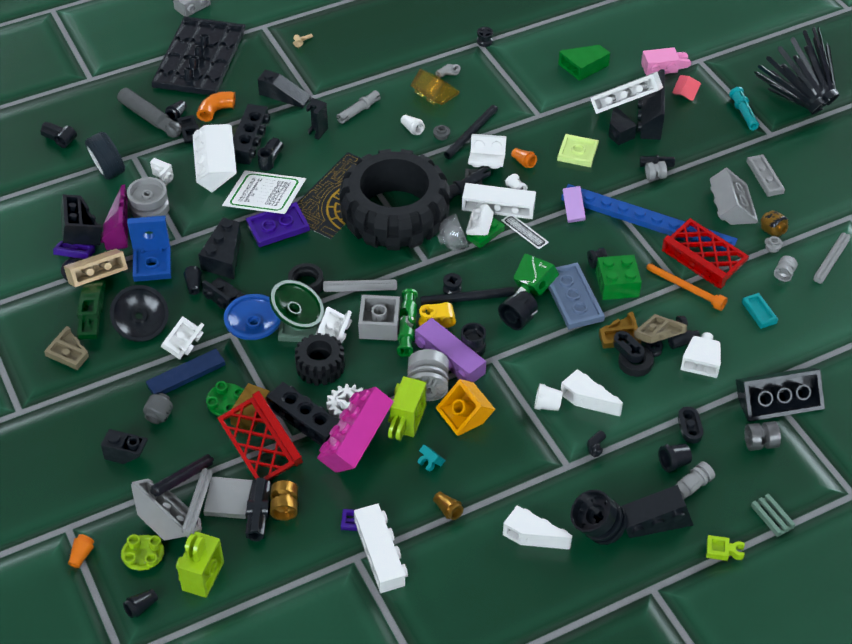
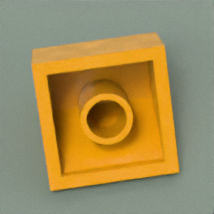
(464, 407)

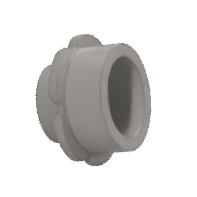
(773, 244)

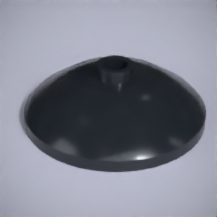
(139, 300)

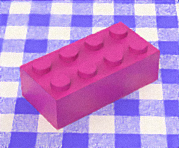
(355, 429)

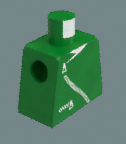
(534, 275)

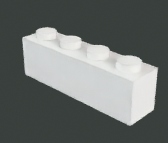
(626, 92)
(501, 200)
(379, 548)

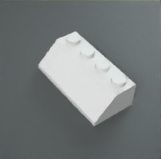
(214, 155)

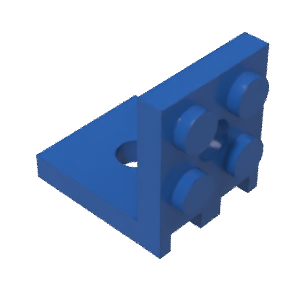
(150, 248)

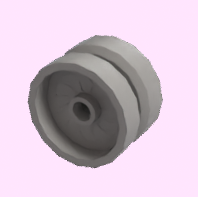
(148, 197)

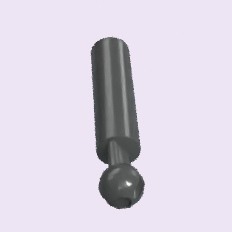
(149, 112)

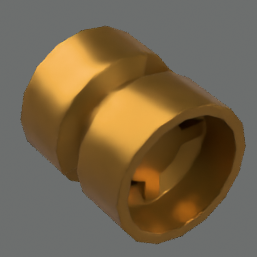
(284, 500)

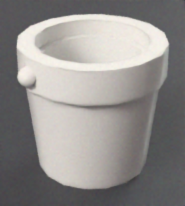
(548, 398)

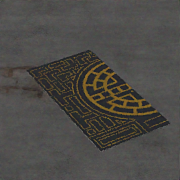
(322, 201)

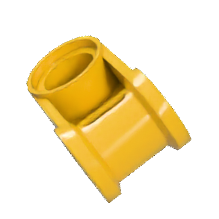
(442, 313)

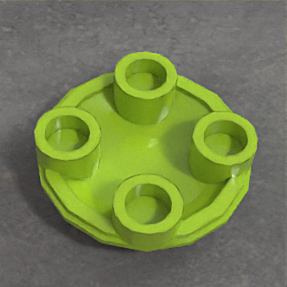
(142, 551)

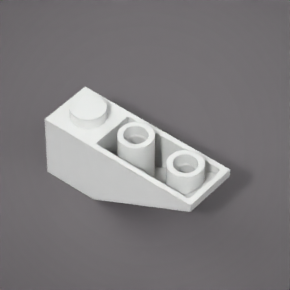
(587, 394)
(533, 531)

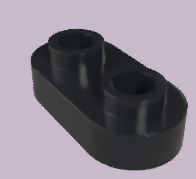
(690, 427)

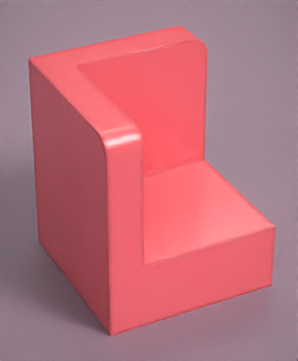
(686, 87)

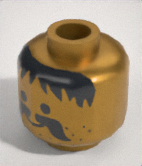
(774, 223)

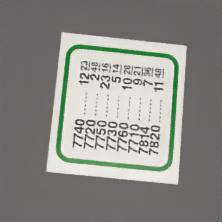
(264, 192)

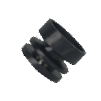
(598, 517)

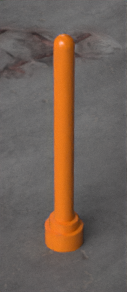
(718, 301)

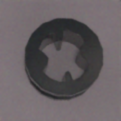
(658, 348)

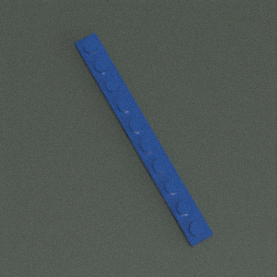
(642, 217)

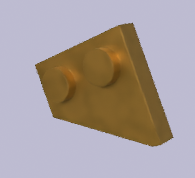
(607, 332)

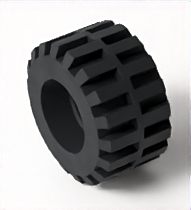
(319, 370)

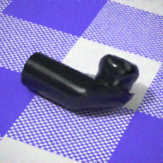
(594, 444)

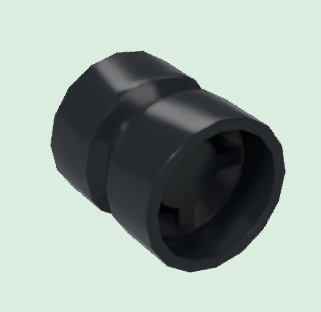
(474, 337)

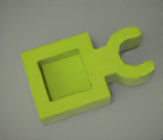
(721, 549)

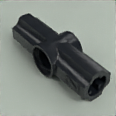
(258, 509)

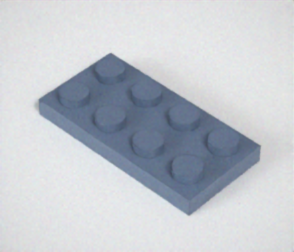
(575, 297)

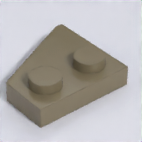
(658, 329)
(67, 350)

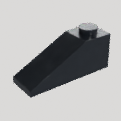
(280, 88)

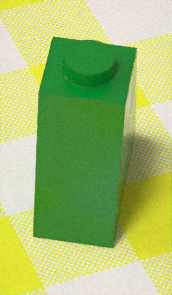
(584, 60)

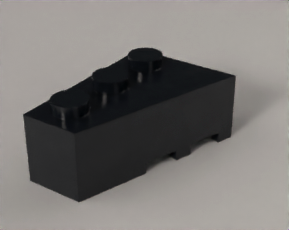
(78, 223)
(657, 513)

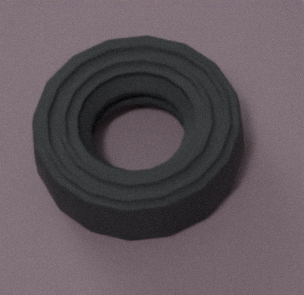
(637, 370)

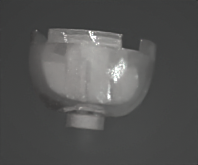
(452, 234)

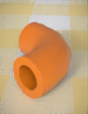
(214, 103)

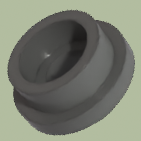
(441, 132)

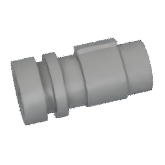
(698, 476)

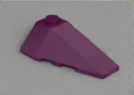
(115, 225)

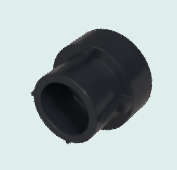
(518, 310)

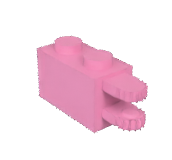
(664, 59)

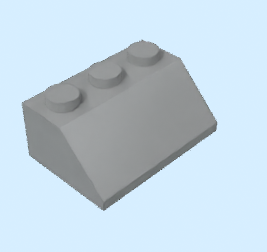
(732, 198)

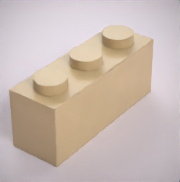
(95, 267)

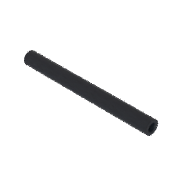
(471, 130)
(467, 296)

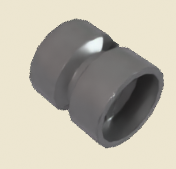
(765, 435)

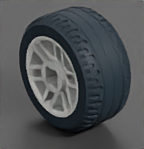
(105, 155)

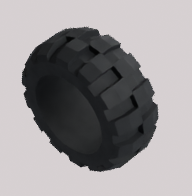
(394, 225)

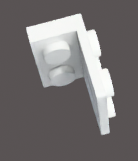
(487, 151)

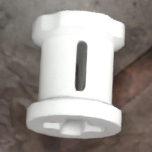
(514, 182)

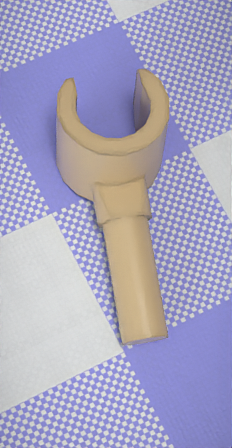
(299, 40)

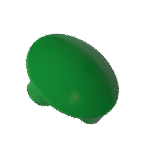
(223, 397)

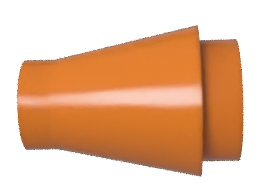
(525, 158)
(80, 550)

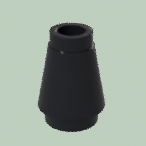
(176, 110)
(193, 279)
(139, 603)

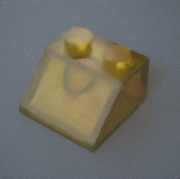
(433, 88)

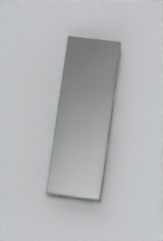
(765, 175)

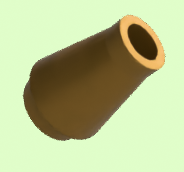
(450, 507)

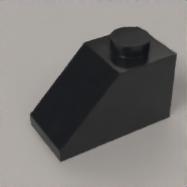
(621, 127)

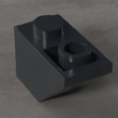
(122, 447)

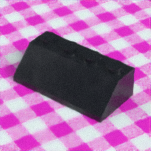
(652, 112)
(780, 393)

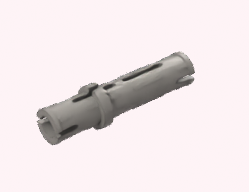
(363, 103)

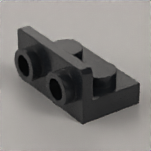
(220, 292)

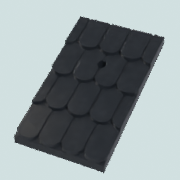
(199, 56)

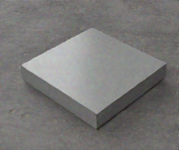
(228, 497)

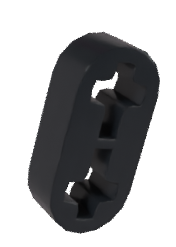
(626, 348)

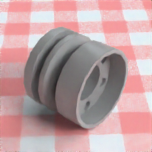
(432, 368)

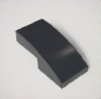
(188, 127)

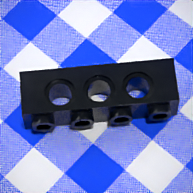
(250, 132)
(301, 413)

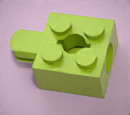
(407, 408)
(200, 564)

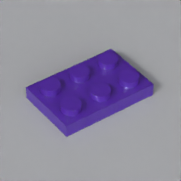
(273, 227)

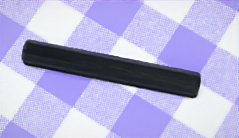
(181, 475)

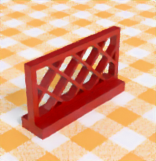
(695, 260)
(276, 430)

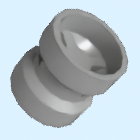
(656, 170)
(785, 268)

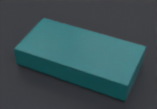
(759, 310)

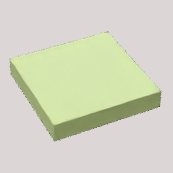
(578, 150)

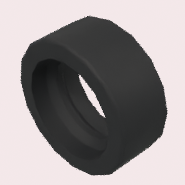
(310, 270)

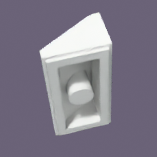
(480, 221)

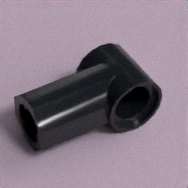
(60, 135)
(268, 154)

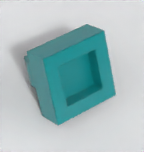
(430, 456)

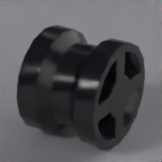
(484, 36)
(593, 255)
(452, 283)

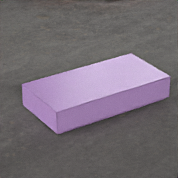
(574, 204)

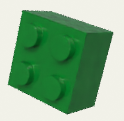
(618, 277)

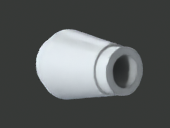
(413, 124)

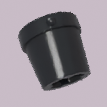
(674, 456)

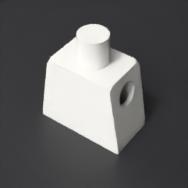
(702, 356)

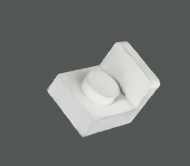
(162, 170)

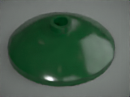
(296, 304)

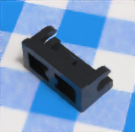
(319, 117)

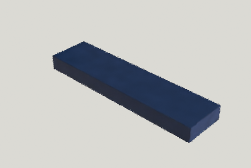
(186, 372)

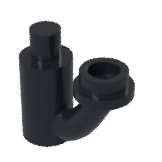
(682, 339)

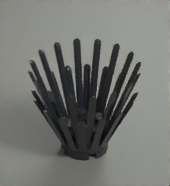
(815, 85)

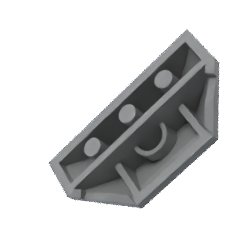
(161, 513)

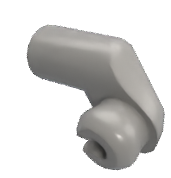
(448, 69)

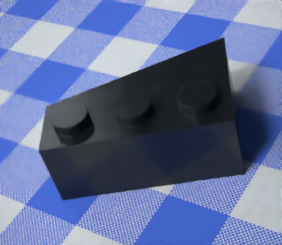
(222, 249)

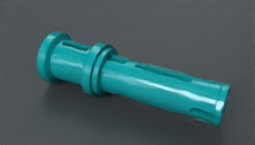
(742, 103)

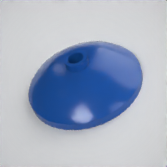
(251, 317)

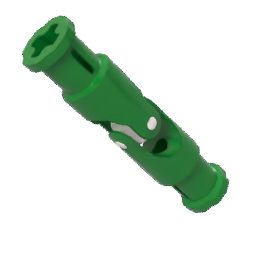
(407, 322)

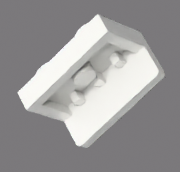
(334, 324)
(181, 338)

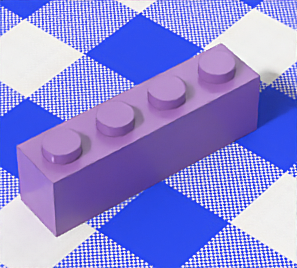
(462, 359)

